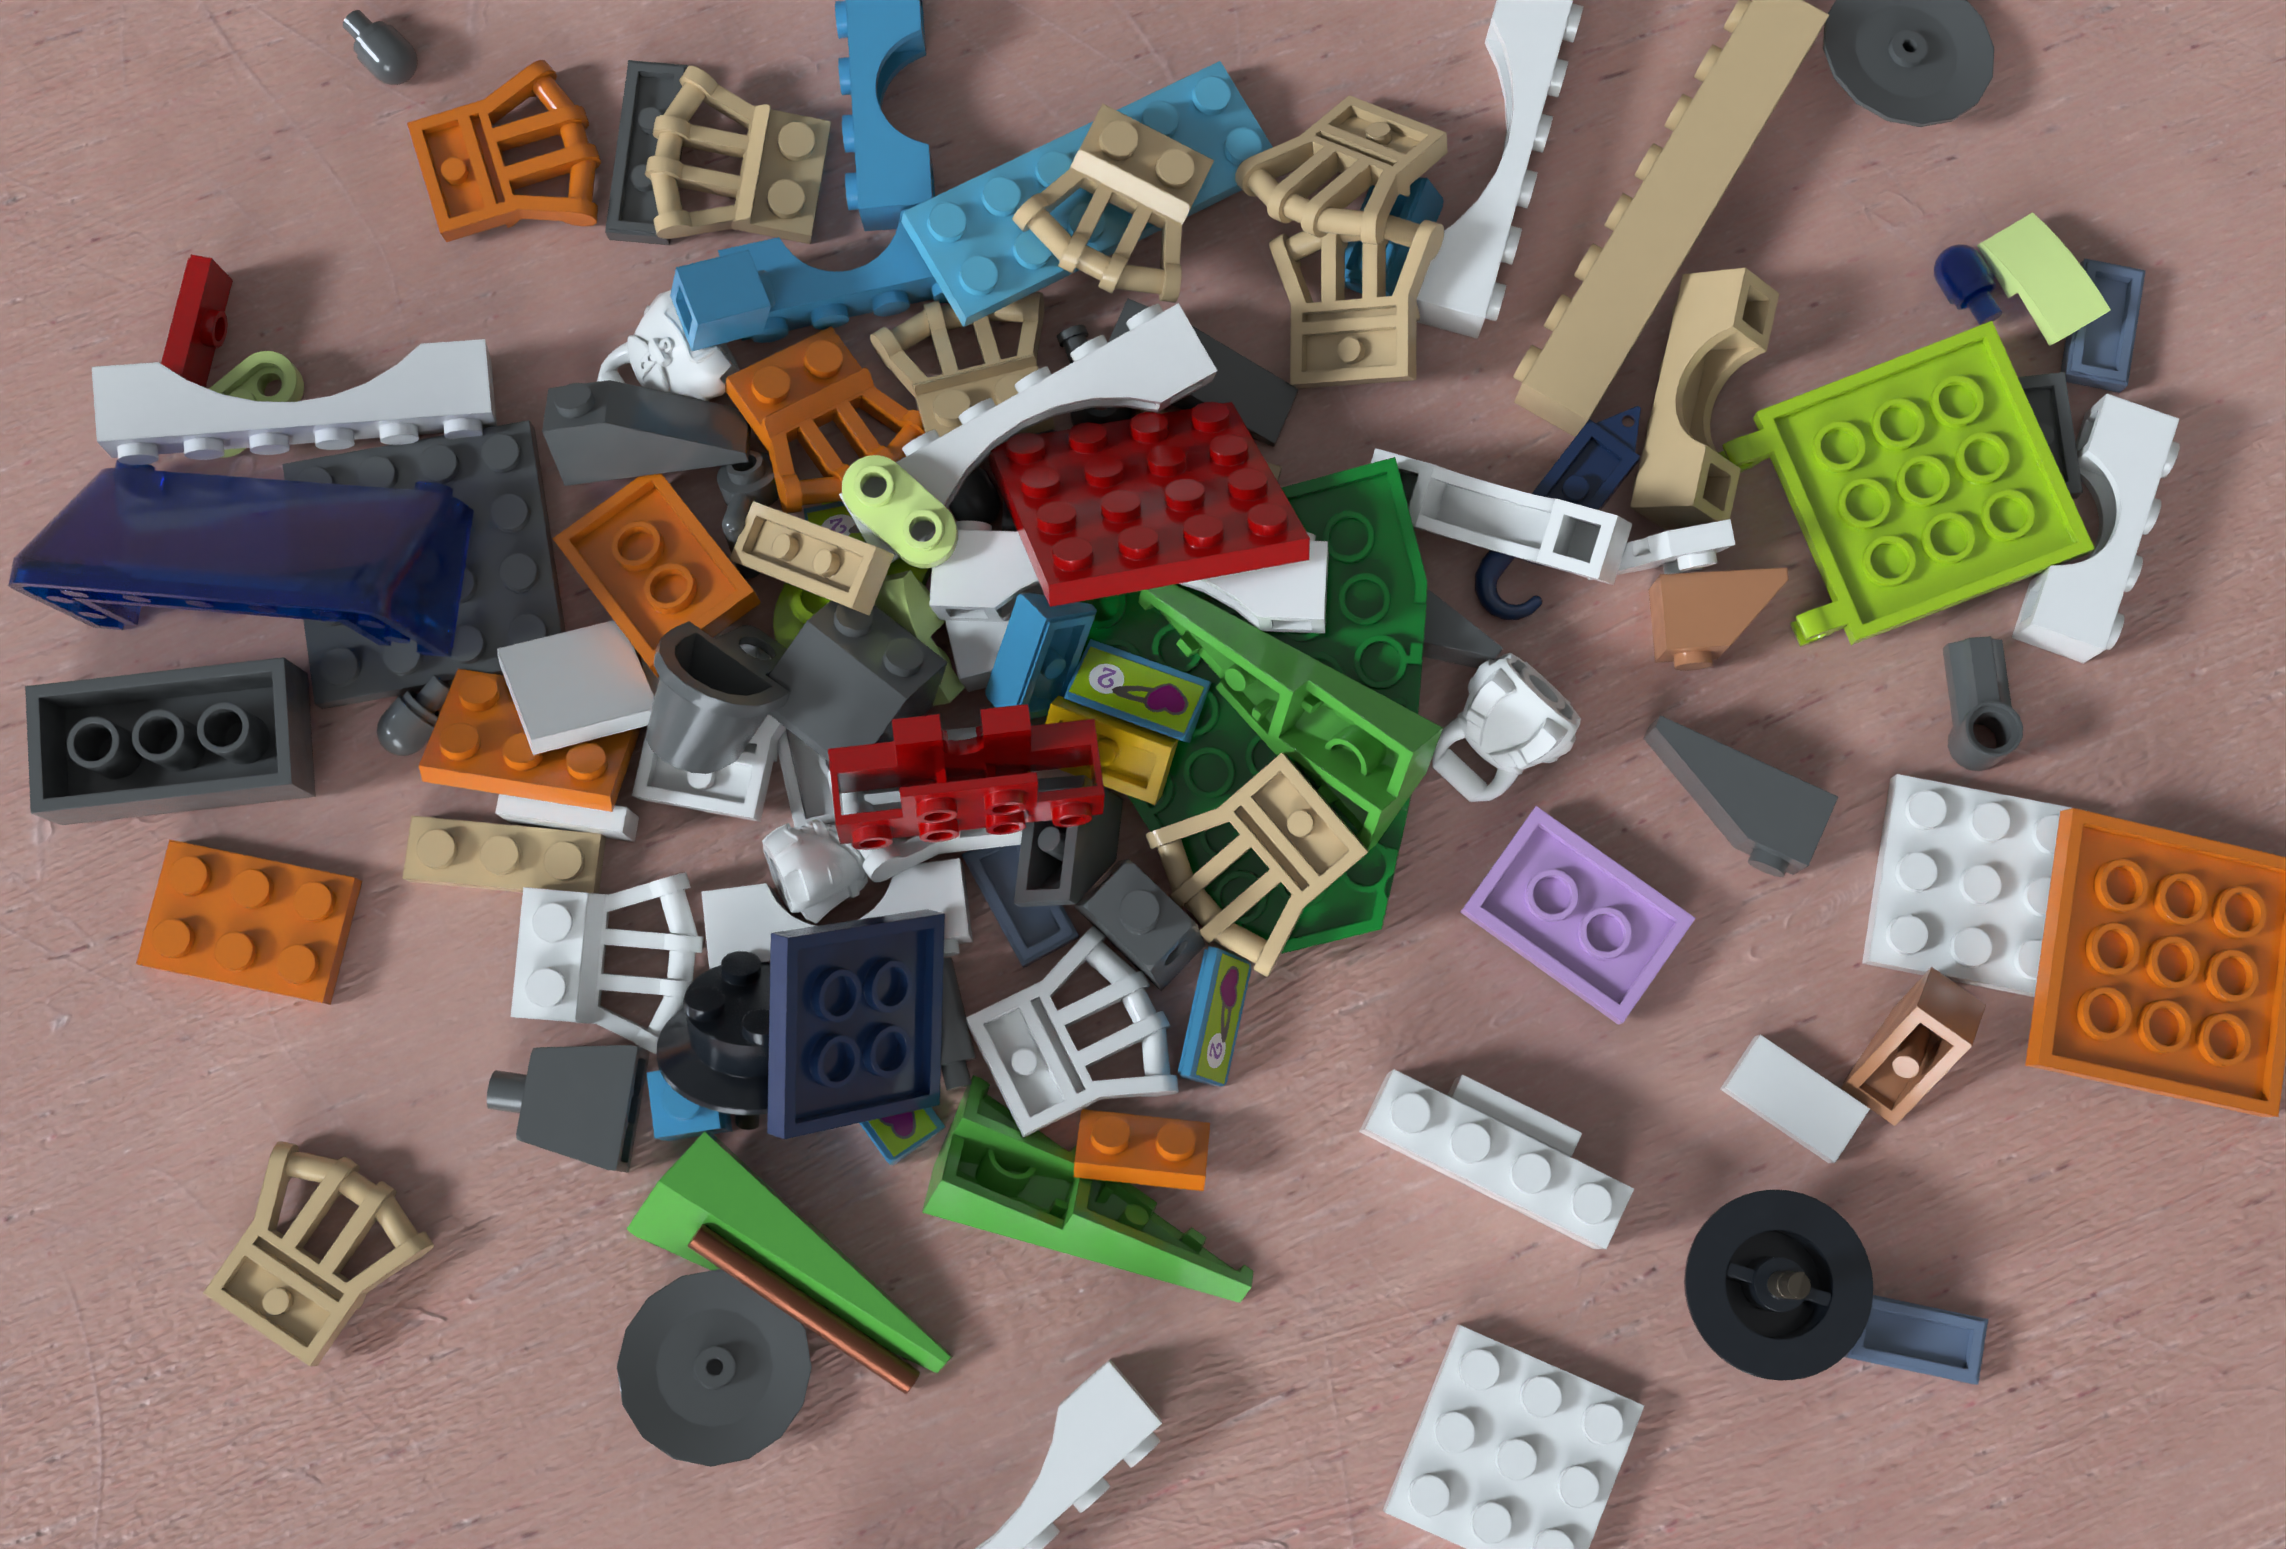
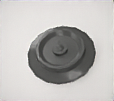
(1910, 57)
(712, 1370)

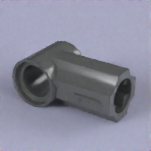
(1979, 696)

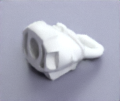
(664, 358)
(1511, 722)
(813, 868)

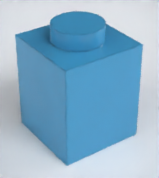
(721, 299)
(679, 1118)

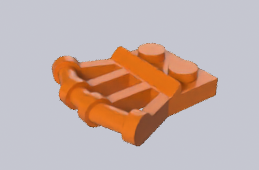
(467, 167)
(805, 389)

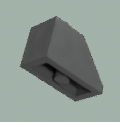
(1065, 862)

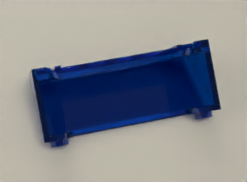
(255, 547)

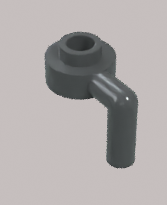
(741, 486)

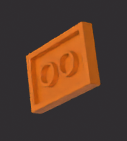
(655, 565)
(485, 749)
(249, 922)

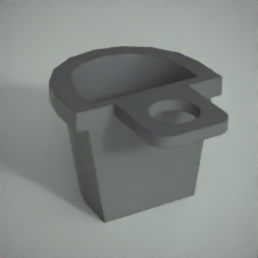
(711, 696)

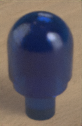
(1967, 282)

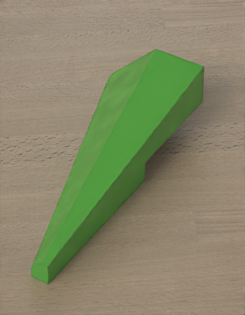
(1342, 734)
(1028, 1193)
(725, 1195)

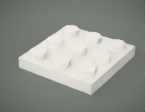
(1962, 884)
(1511, 1451)

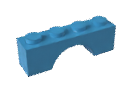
(890, 167)
(829, 298)

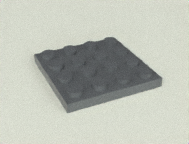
(509, 569)

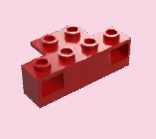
(966, 781)

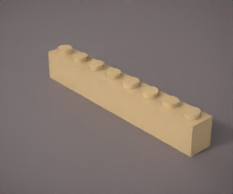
(1668, 211)

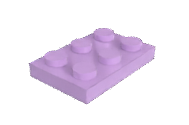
(1578, 915)

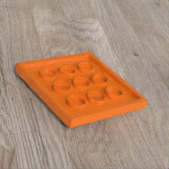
(2163, 965)

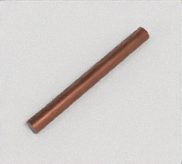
(804, 1309)

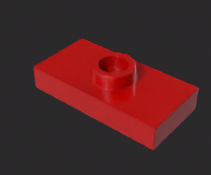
(198, 320)

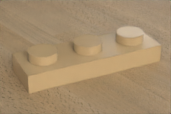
(812, 557)
(502, 856)

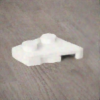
(1678, 549)

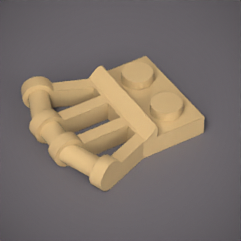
(1362, 144)
(778, 169)
(1138, 173)
(1355, 338)
(955, 390)
(1292, 834)
(289, 1290)

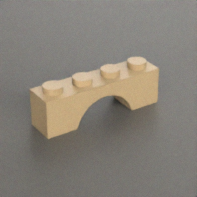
(1714, 330)

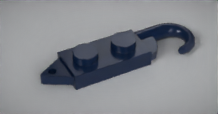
(1583, 475)

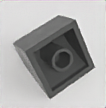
(853, 678)

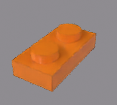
(1142, 1150)

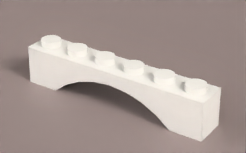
(1462, 277)
(1138, 370)
(431, 391)
(994, 568)
(1091, 1435)

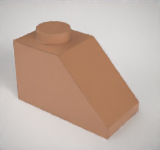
(1705, 612)
(1915, 1046)

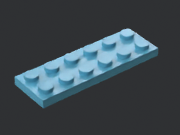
(991, 263)

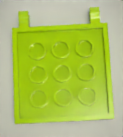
(1917, 485)

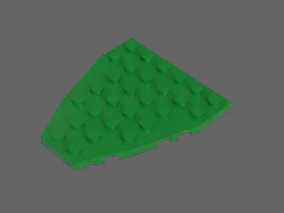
(1370, 636)

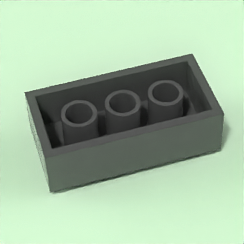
(169, 741)

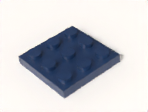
(854, 1021)

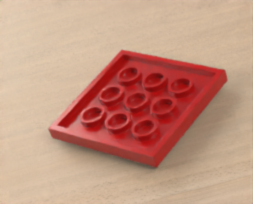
(1145, 503)

